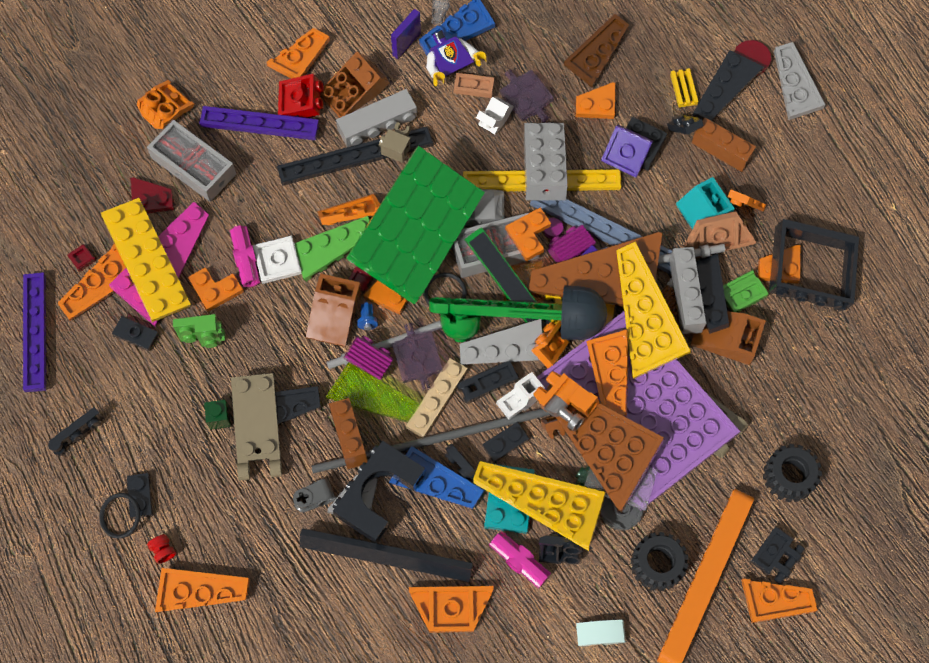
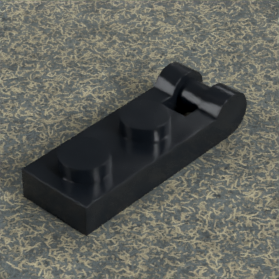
(488, 381)
(75, 431)

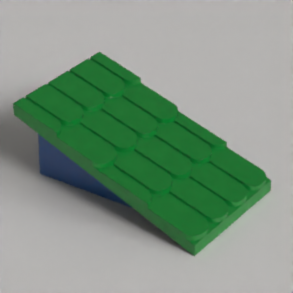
(415, 225)

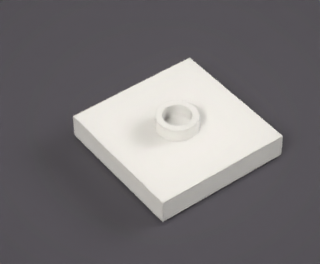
(277, 259)

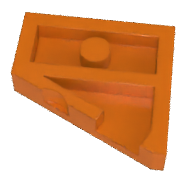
(597, 103)
(739, 199)
(790, 267)

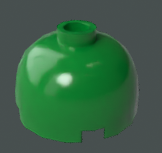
(460, 326)

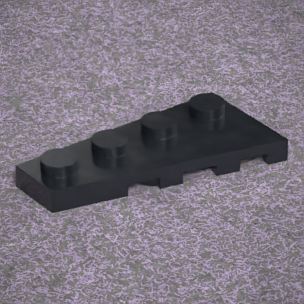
(730, 79)
(712, 293)
(296, 403)

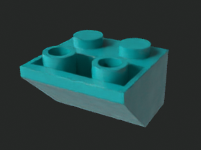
(704, 202)

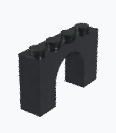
(383, 462)

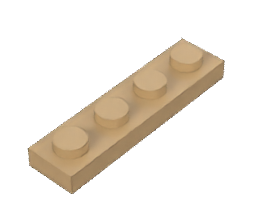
(436, 398)

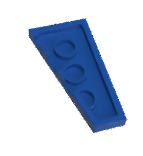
(465, 24)
(443, 482)

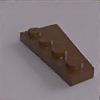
(597, 50)

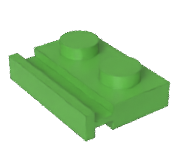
(744, 292)

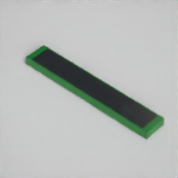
(500, 270)

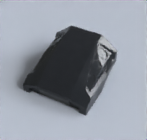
(559, 549)

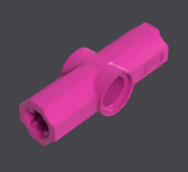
(244, 256)
(520, 559)

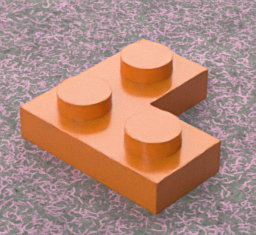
(524, 230)
(213, 293)

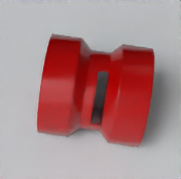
(162, 550)

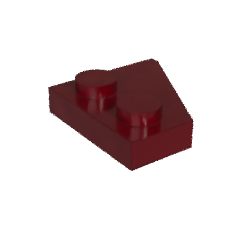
(152, 196)

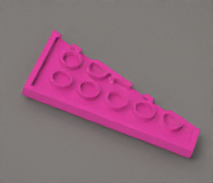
(178, 244)

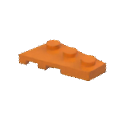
(300, 56)
(350, 210)
(776, 601)

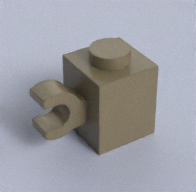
(395, 143)

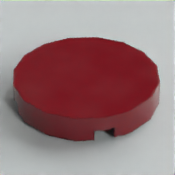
(755, 52)

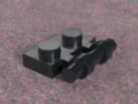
(772, 550)

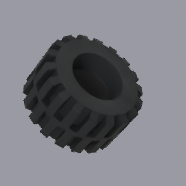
(802, 460)
(666, 545)

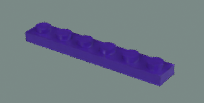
(259, 123)
(34, 332)

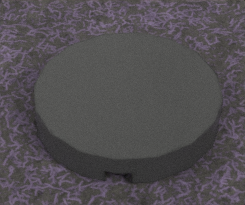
(620, 520)

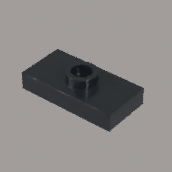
(135, 333)

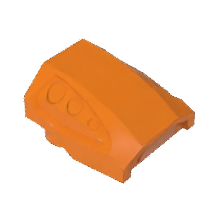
(163, 105)

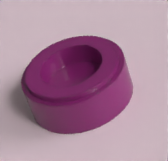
(555, 230)

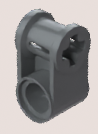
(316, 495)

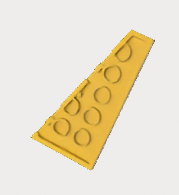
(651, 328)
(555, 503)

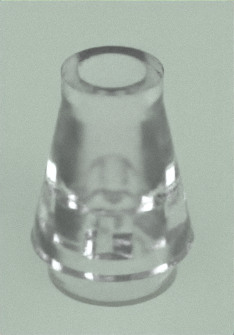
(439, 11)

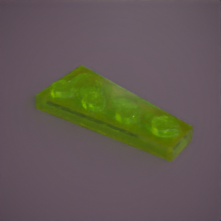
(371, 394)

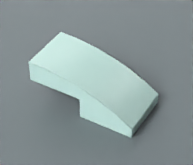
(600, 632)

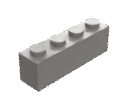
(376, 118)
(687, 290)

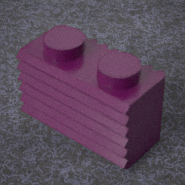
(570, 245)
(368, 357)

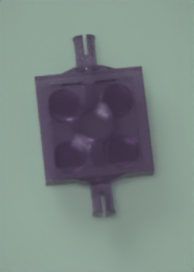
(526, 95)
(417, 357)

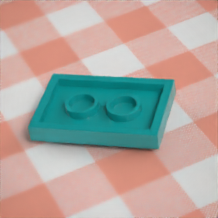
(503, 515)

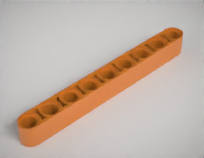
(706, 578)

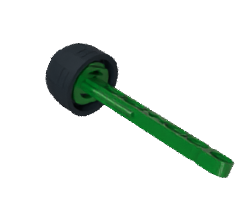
(581, 311)

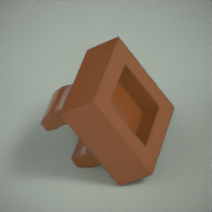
(550, 424)

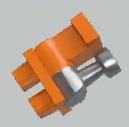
(566, 393)

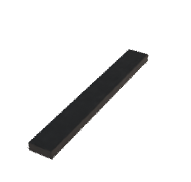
(345, 158)
(385, 555)

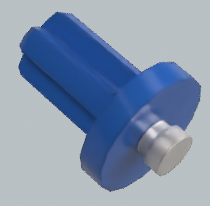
(367, 320)

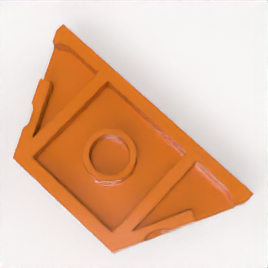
(451, 607)

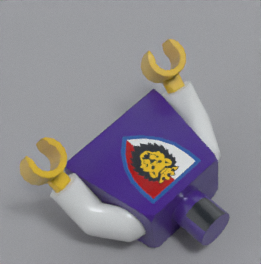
(450, 56)

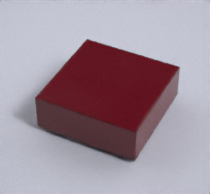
(81, 257)
(362, 277)

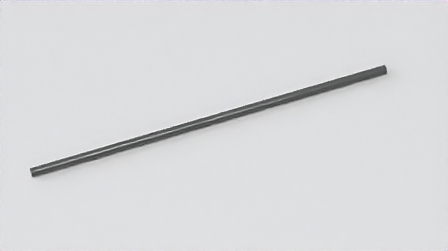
(442, 437)

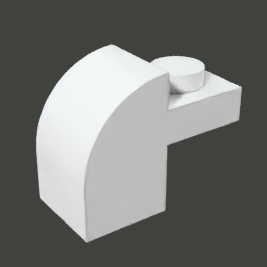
(495, 115)
(520, 397)

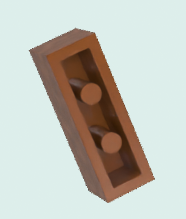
(723, 144)
(348, 433)

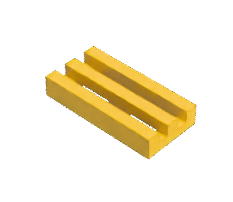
(681, 74)

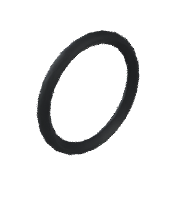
(445, 275)
(101, 515)

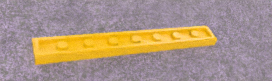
(576, 180)

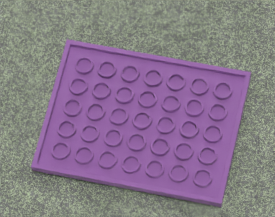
(663, 402)

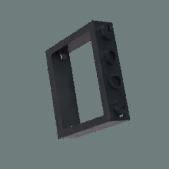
(821, 236)

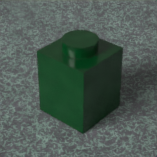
(217, 414)

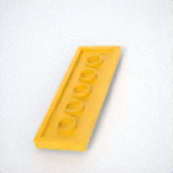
(145, 259)

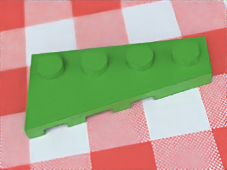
(323, 249)

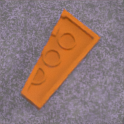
(93, 286)
(386, 297)
(194, 589)

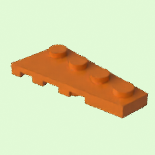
(610, 369)

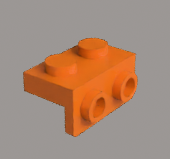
(549, 344)

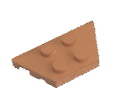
(720, 229)

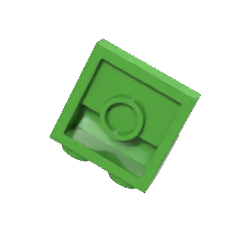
(202, 328)

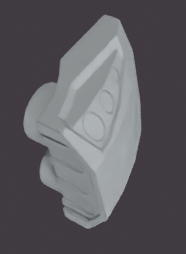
(488, 209)

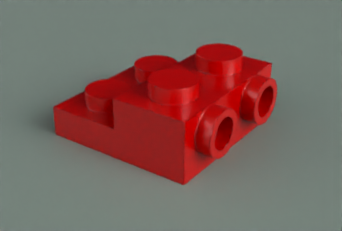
(300, 96)

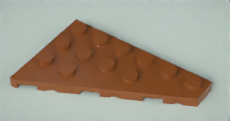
(594, 270)
(614, 450)

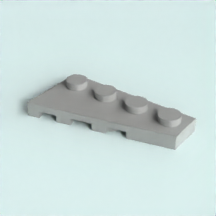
(796, 83)
(506, 345)

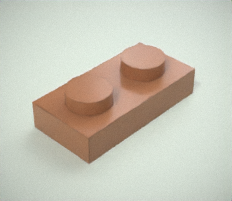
(473, 85)

